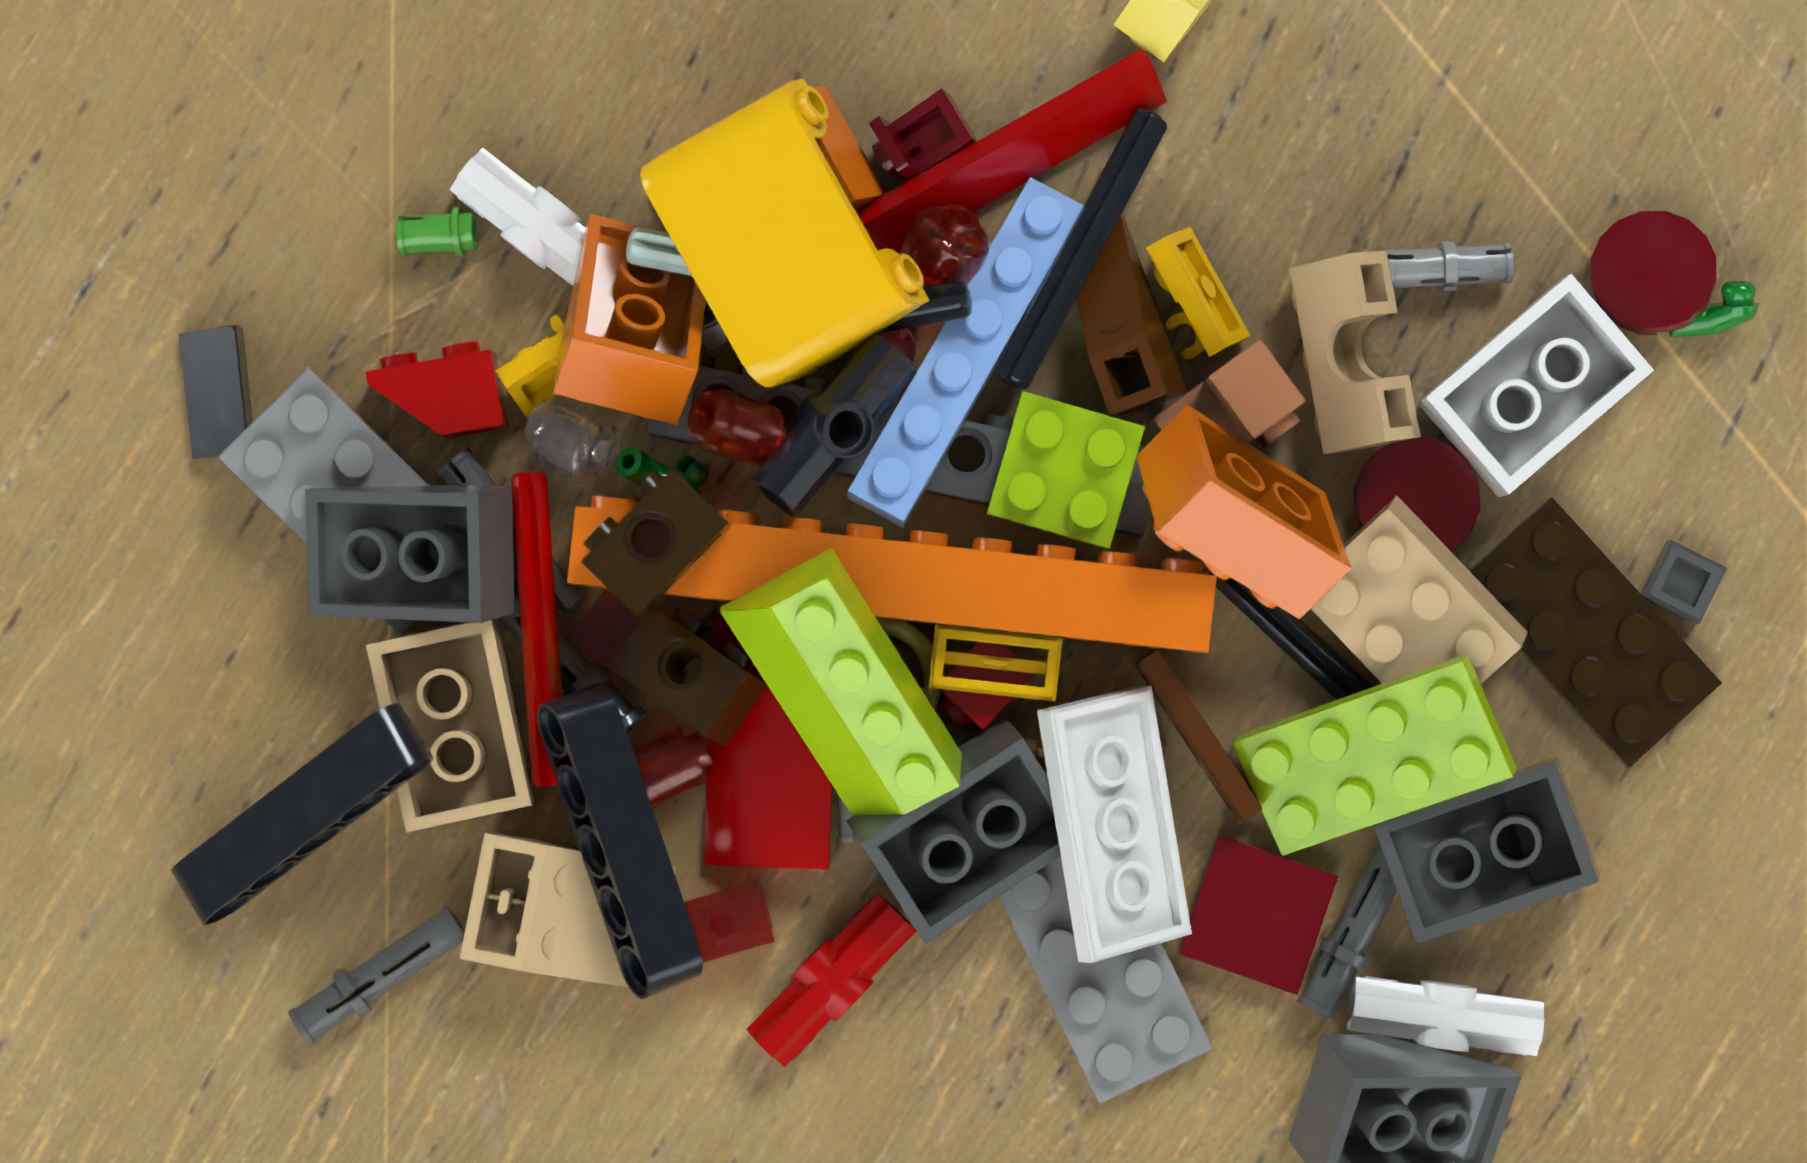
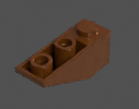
(1126, 331)

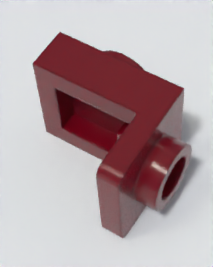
(921, 136)

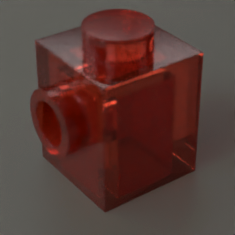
(731, 920)

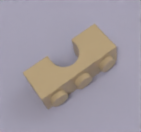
(1334, 308)

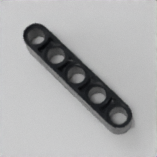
(302, 813)
(619, 840)

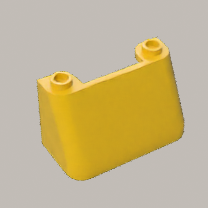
(778, 238)

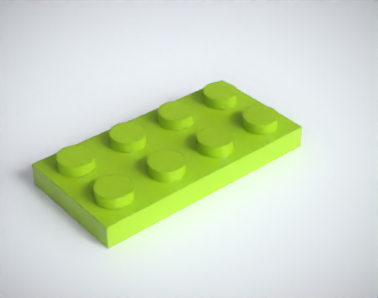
(1375, 755)

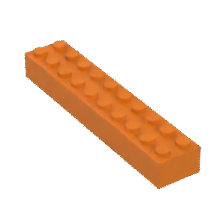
(943, 583)

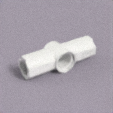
(527, 216)
(1445, 1015)

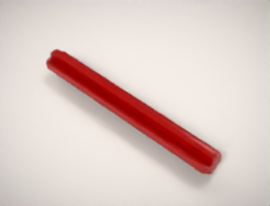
(537, 609)

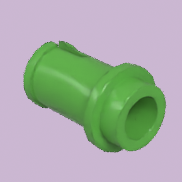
(437, 233)

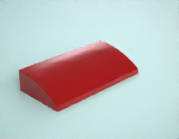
(765, 790)

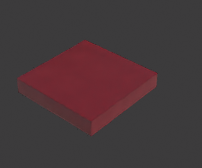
(1258, 914)

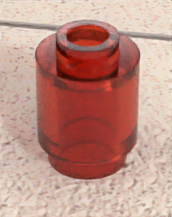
(736, 426)
(672, 764)

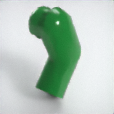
(1736, 309)
(637, 466)

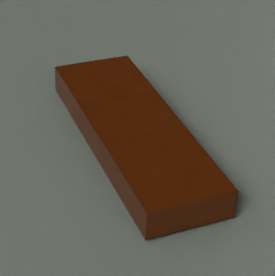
(1198, 736)

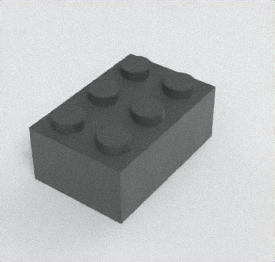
(971, 840)

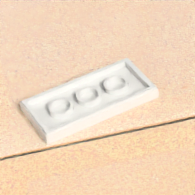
(1114, 823)

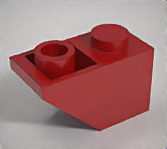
(448, 394)

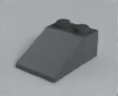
(411, 552)
(1488, 852)
(1400, 1104)

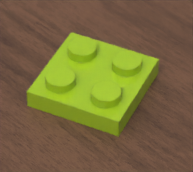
(1065, 470)

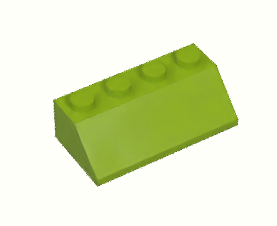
(846, 689)

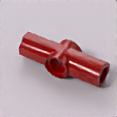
(831, 979)

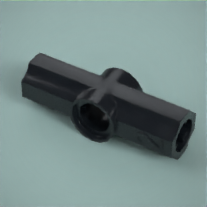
(808, 452)

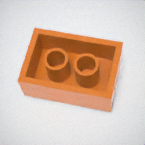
(1241, 513)

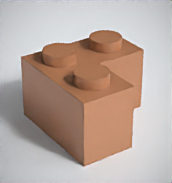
(1245, 397)

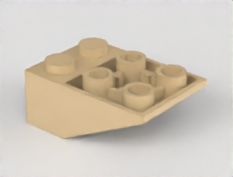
(538, 912)

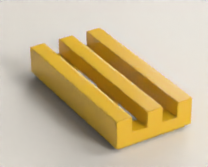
(1049, 668)

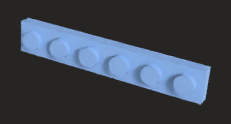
(964, 355)

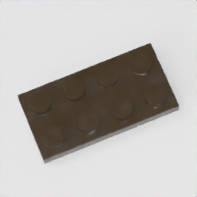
(1594, 633)

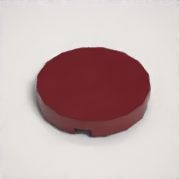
(1653, 272)
(1429, 480)

